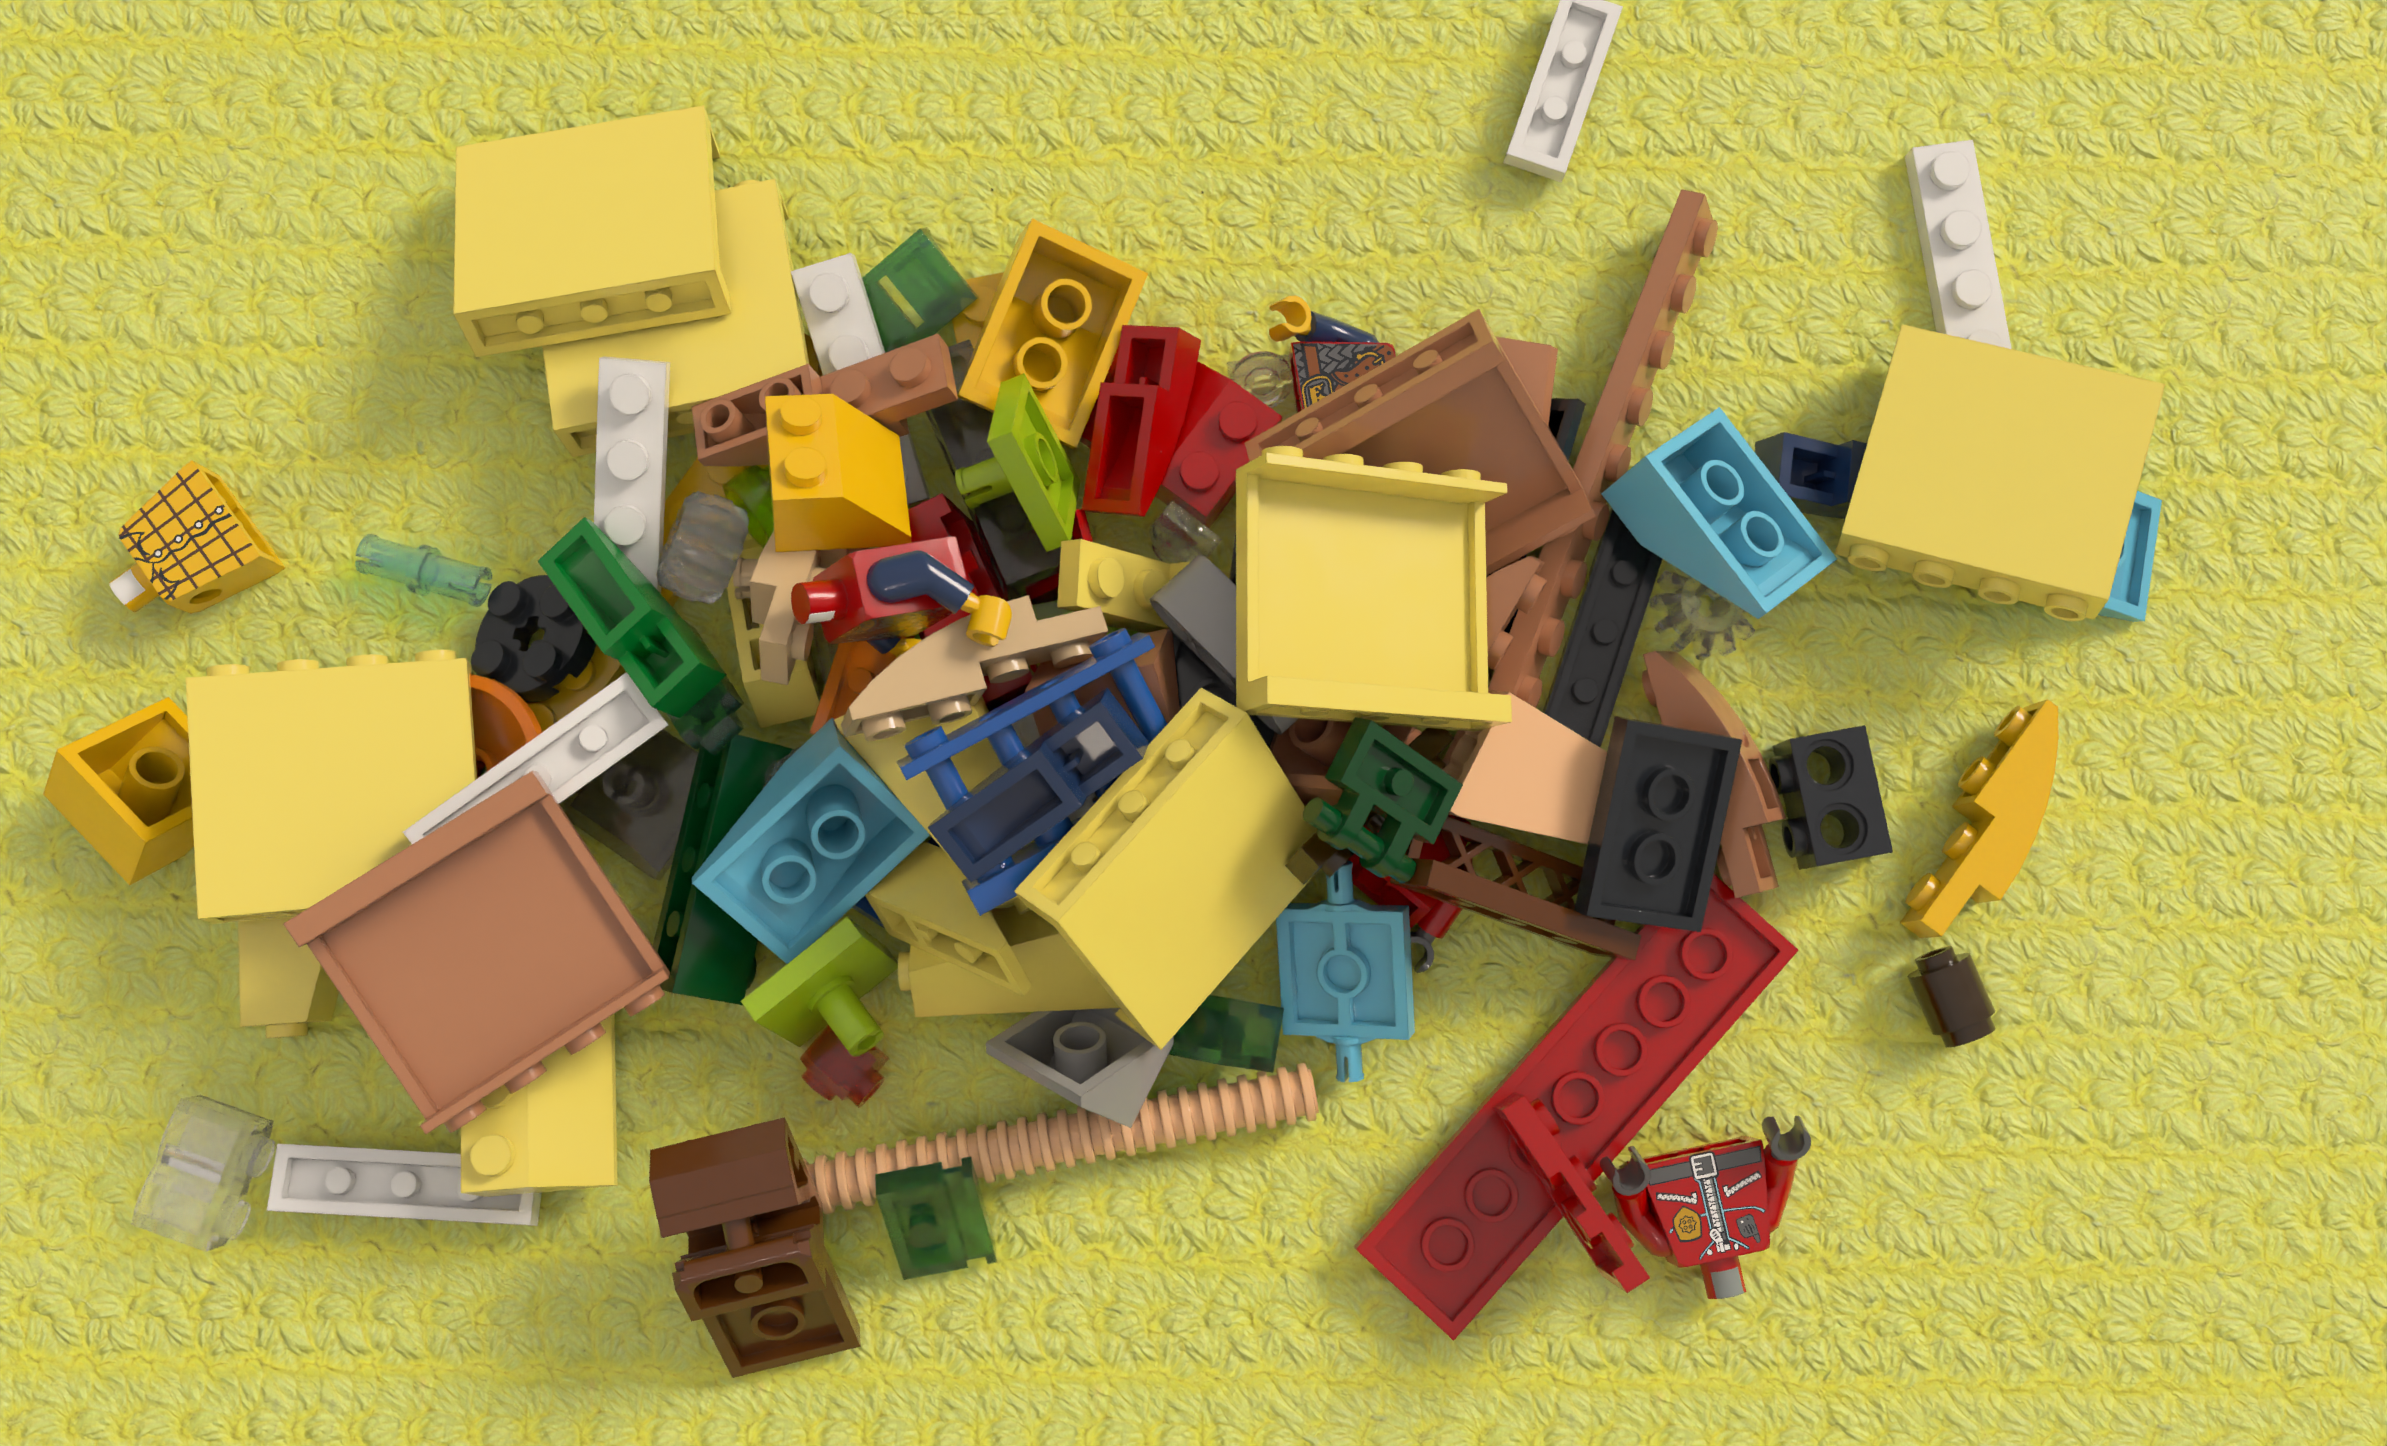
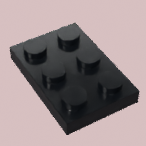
(1657, 824)

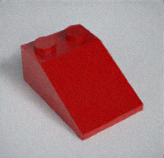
(1210, 443)

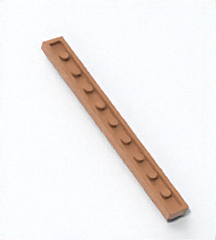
(1605, 449)

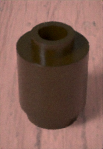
(1952, 996)

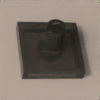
(639, 803)

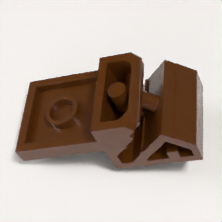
(753, 1247)

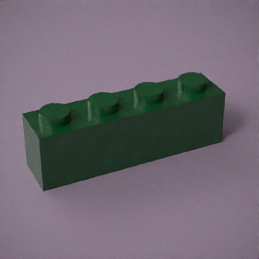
(694, 937)

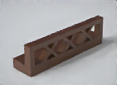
(1506, 896)

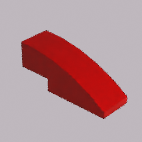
(1139, 418)

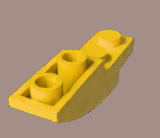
(2006, 806)

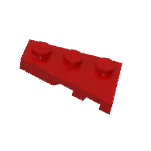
(1572, 1191)

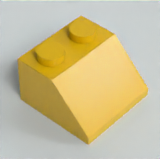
(833, 476)
(129, 789)

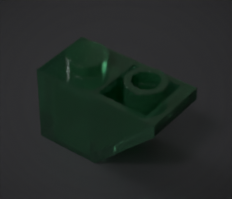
(1231, 1034)

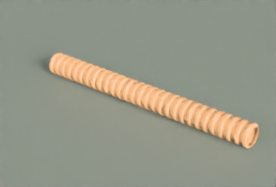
(1076, 1135)

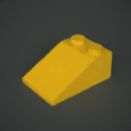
(1056, 323)

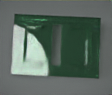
(925, 281)

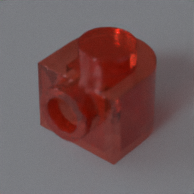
(836, 1072)

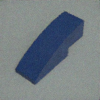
(1813, 472)
(1040, 785)

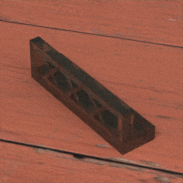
(1000, 523)

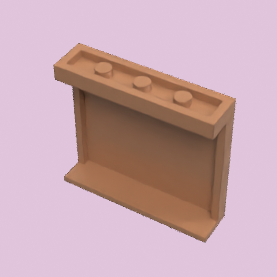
(1452, 408)
(483, 952)

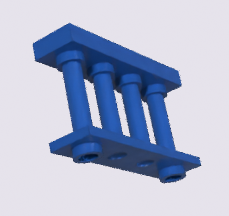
(934, 748)

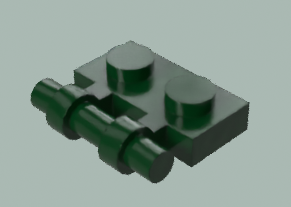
(1396, 784)

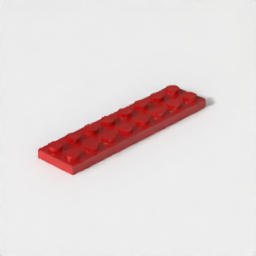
(1600, 1077)

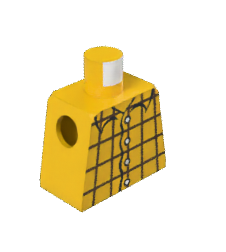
(192, 546)

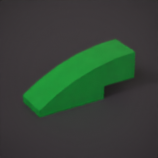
(631, 620)

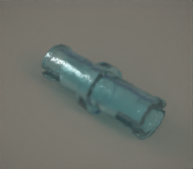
(423, 570)

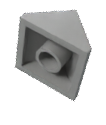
(1084, 1058)

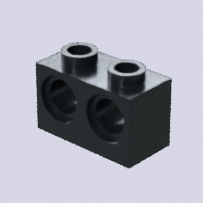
(1848, 795)

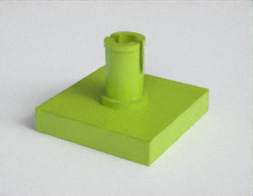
(1025, 462)
(826, 989)

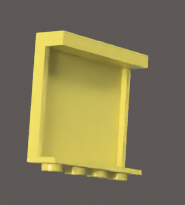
(587, 232)
(705, 354)
(2000, 473)
(1363, 592)
(318, 773)
(1176, 866)

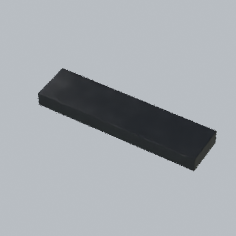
(1603, 633)

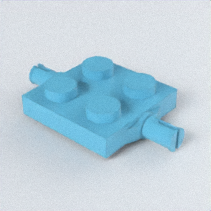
(1346, 972)

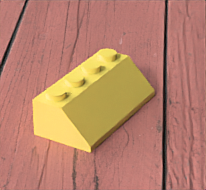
(551, 1131)

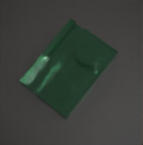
(935, 1218)

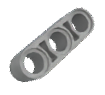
(1202, 613)

